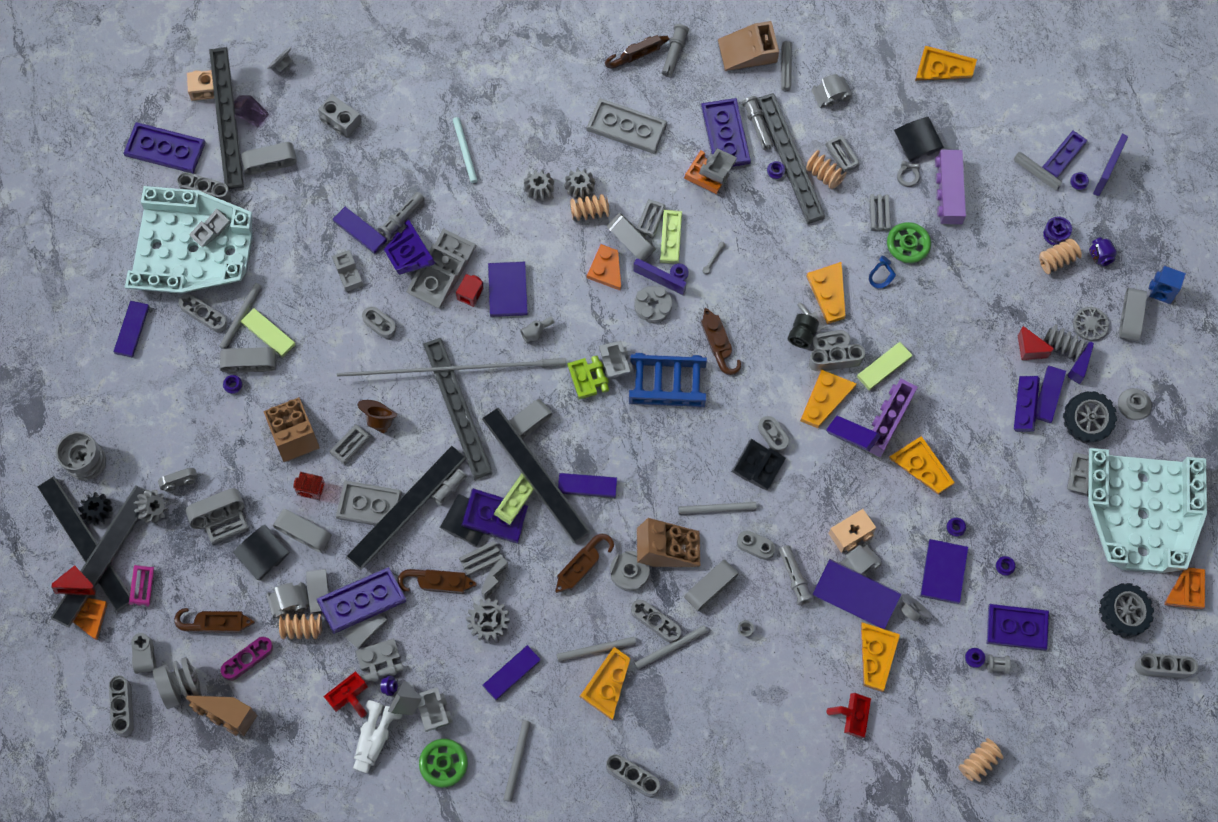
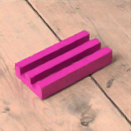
(139, 601)

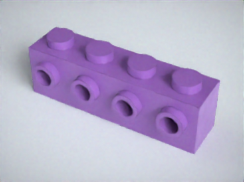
(951, 187)
(892, 414)

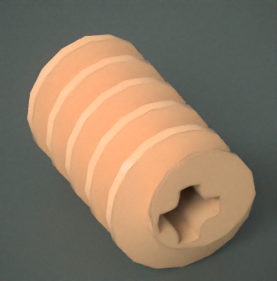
(824, 170)
(589, 207)
(1059, 255)
(300, 626)
(980, 760)

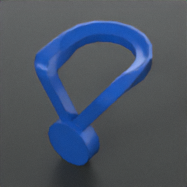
(883, 261)

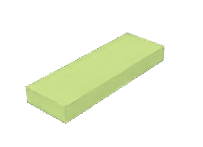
(671, 237)
(268, 332)
(884, 366)
(514, 500)

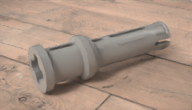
(676, 42)
(755, 115)
(396, 221)
(798, 583)

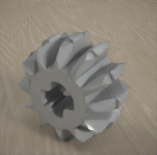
(579, 183)
(545, 185)
(147, 512)

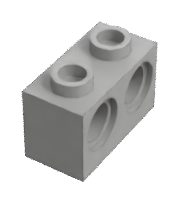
(342, 113)

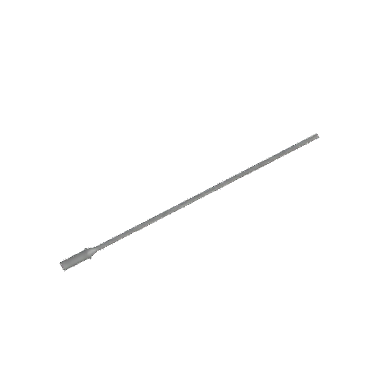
(543, 363)

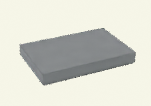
(365, 502)

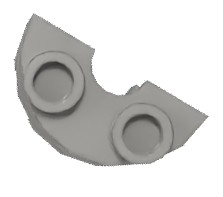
(831, 90)
(718, 166)
(614, 360)
(862, 559)
(288, 598)
(432, 709)

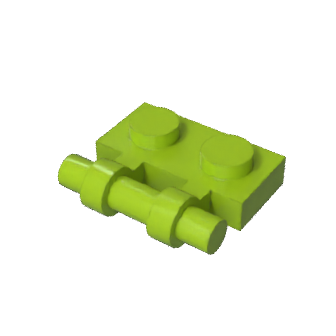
(582, 378)

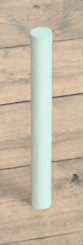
(465, 151)

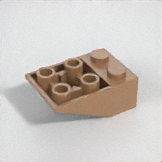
(749, 47)
(291, 429)
(667, 545)
(224, 710)

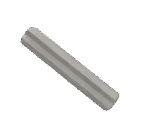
(786, 66)
(1037, 170)

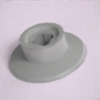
(282, 60)
(1129, 409)
(913, 608)

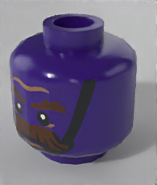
(1103, 251)

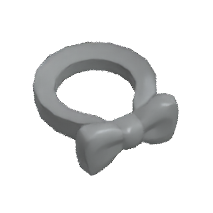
(904, 165)

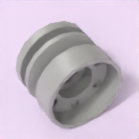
(72, 452)
(175, 683)

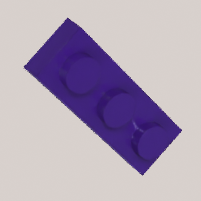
(1026, 404)

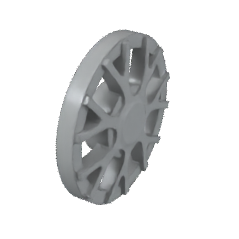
(1090, 323)

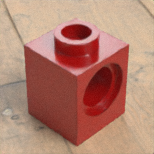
(470, 290)

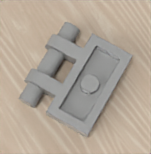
(377, 655)

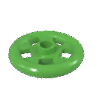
(911, 228)
(452, 748)

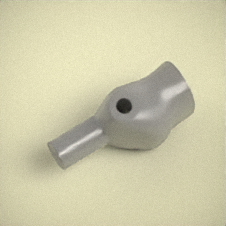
(535, 329)

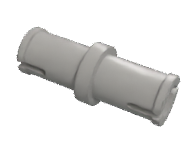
(449, 487)

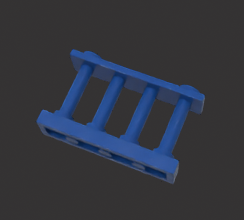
(676, 396)

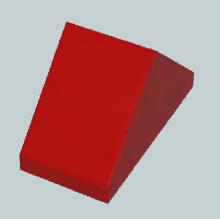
(1032, 346)
(73, 583)

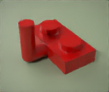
(347, 692)
(856, 713)

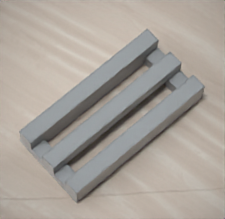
(849, 166)
(879, 198)
(646, 231)
(355, 449)
(214, 540)
(478, 551)

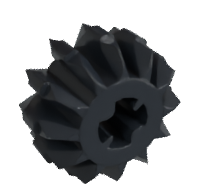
(87, 510)

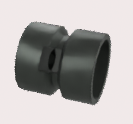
(803, 331)

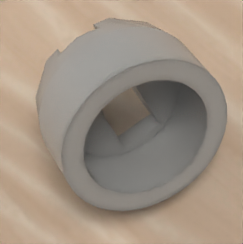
(745, 624)

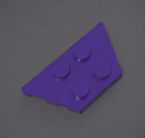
(408, 251)

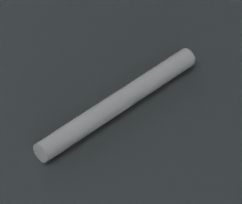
(241, 314)
(717, 508)
(670, 647)
(595, 649)
(516, 761)

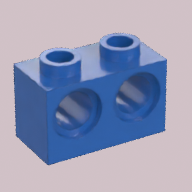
(1166, 284)

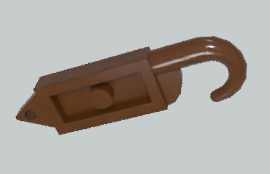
(637, 50)
(718, 341)
(581, 563)
(438, 580)
(214, 621)

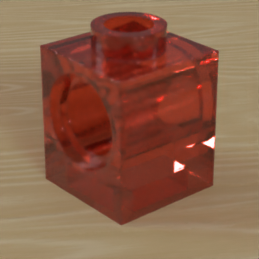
(309, 485)

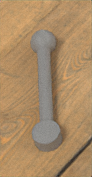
(706, 269)

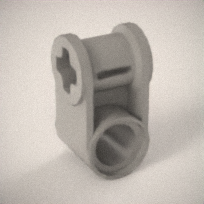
(143, 657)

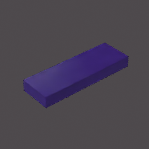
(1065, 153)
(359, 230)
(659, 276)
(131, 329)
(1049, 393)
(853, 433)
(587, 485)
(511, 672)

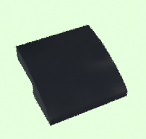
(918, 138)
(758, 464)
(453, 522)
(261, 552)

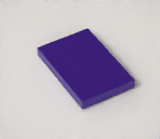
(1110, 165)
(507, 289)
(481, 517)
(944, 571)
(1017, 627)

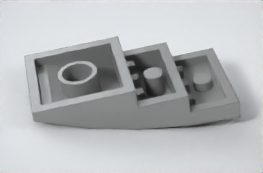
(437, 281)

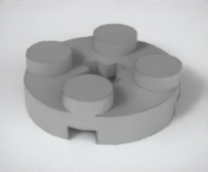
(656, 294)
(619, 576)

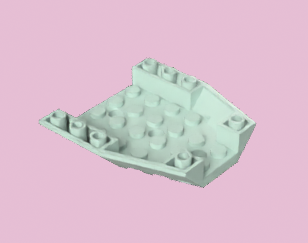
(172, 268)
(1171, 498)

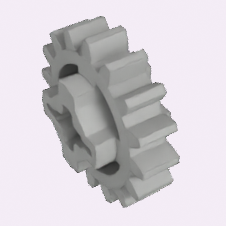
(494, 614)

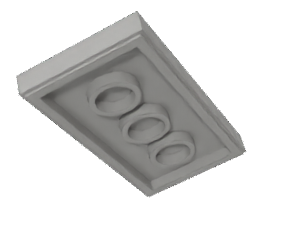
(626, 125)

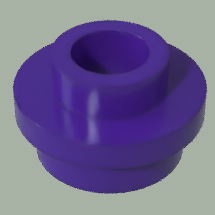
(778, 166)
(1081, 177)
(683, 276)
(232, 379)
(960, 523)
(1005, 560)
(975, 663)
(389, 686)

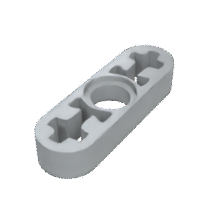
(199, 305)
(654, 612)

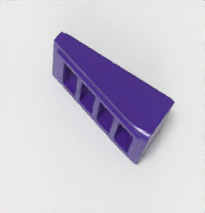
(1080, 367)

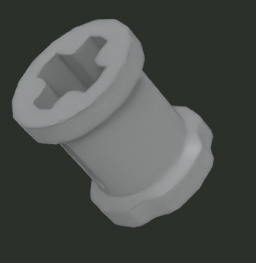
(1005, 661)

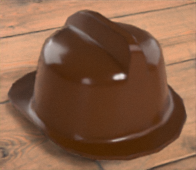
(377, 414)

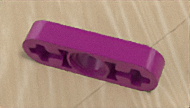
(247, 650)

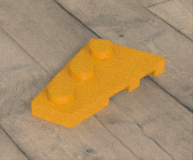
(941, 64)
(829, 291)
(825, 397)
(923, 465)
(877, 655)
(606, 684)

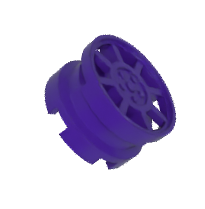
(1058, 230)

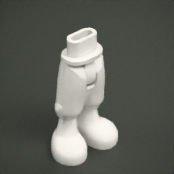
(371, 739)

